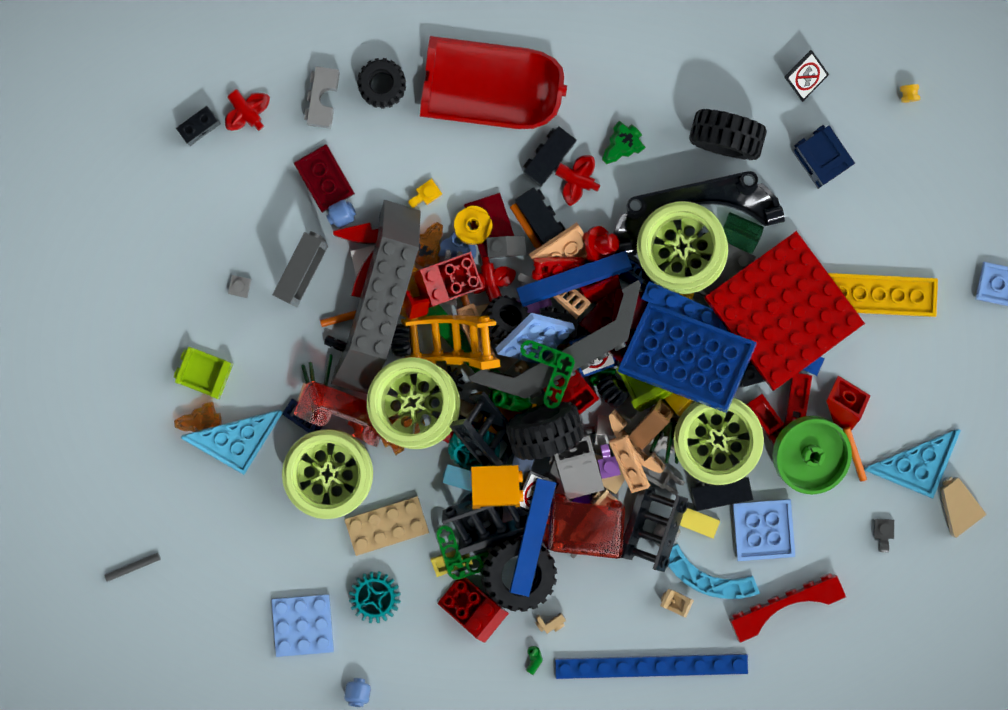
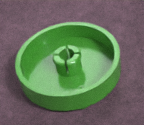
(794, 449)

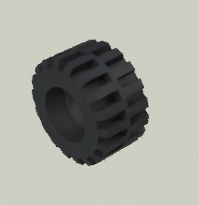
(374, 68)
(508, 310)

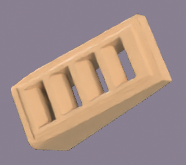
(571, 307)

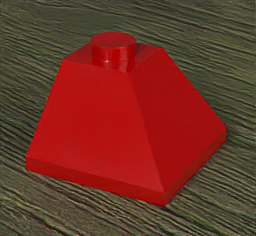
(846, 403)

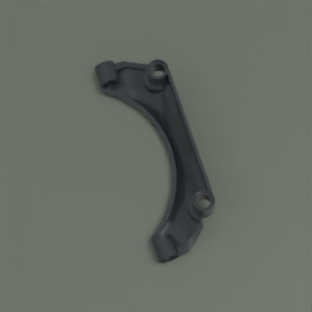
(724, 191)

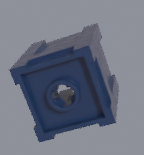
(823, 156)

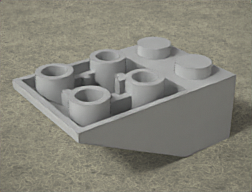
(579, 469)

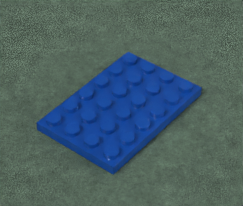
(687, 357)

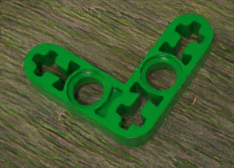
(556, 363)
(456, 560)

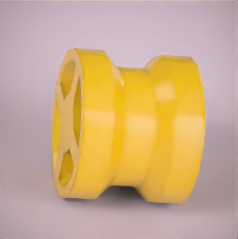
(910, 93)

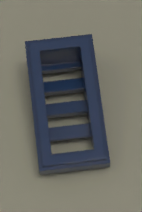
(635, 274)
(287, 411)

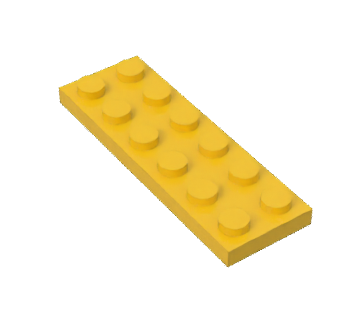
(889, 294)

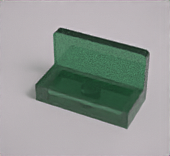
(742, 232)

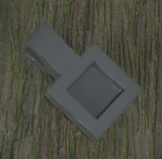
(883, 531)

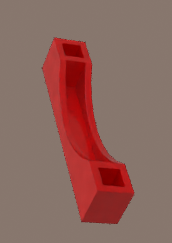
(750, 623)

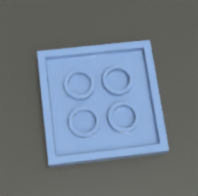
(536, 328)
(764, 530)
(302, 625)

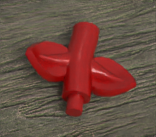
(246, 110)
(577, 179)
(494, 278)

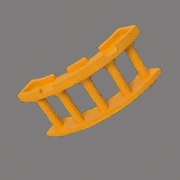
(457, 356)

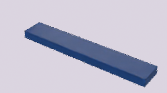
(574, 278)
(532, 537)

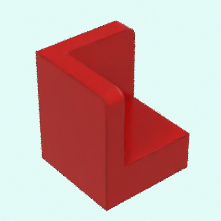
(415, 306)

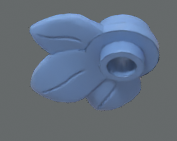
(454, 246)

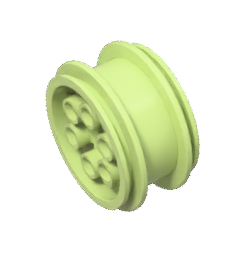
(660, 224)
(381, 405)
(724, 472)
(294, 473)

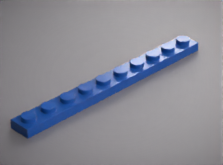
(677, 303)
(651, 666)

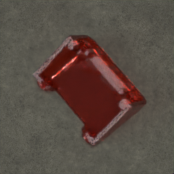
(321, 401)
(585, 528)

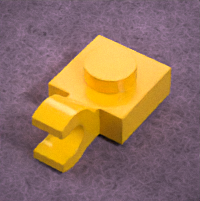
(427, 192)

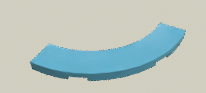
(708, 584)

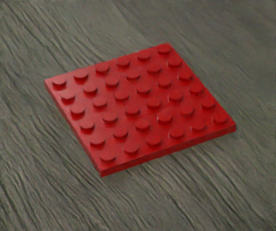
(786, 308)

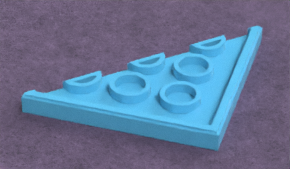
(236, 441)
(919, 466)

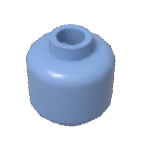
(341, 213)
(357, 692)

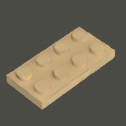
(386, 526)

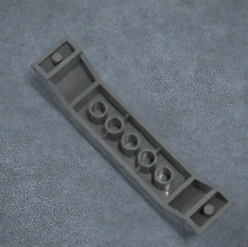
(380, 297)
(584, 351)

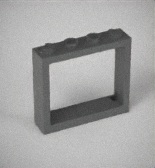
(301, 268)

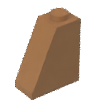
(651, 425)

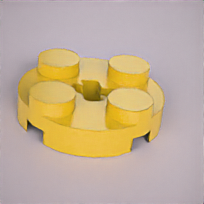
(463, 231)

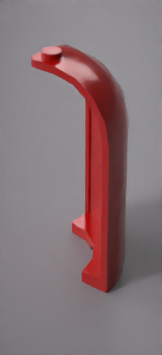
(491, 84)

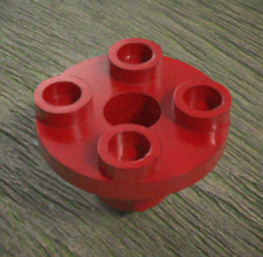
(600, 243)

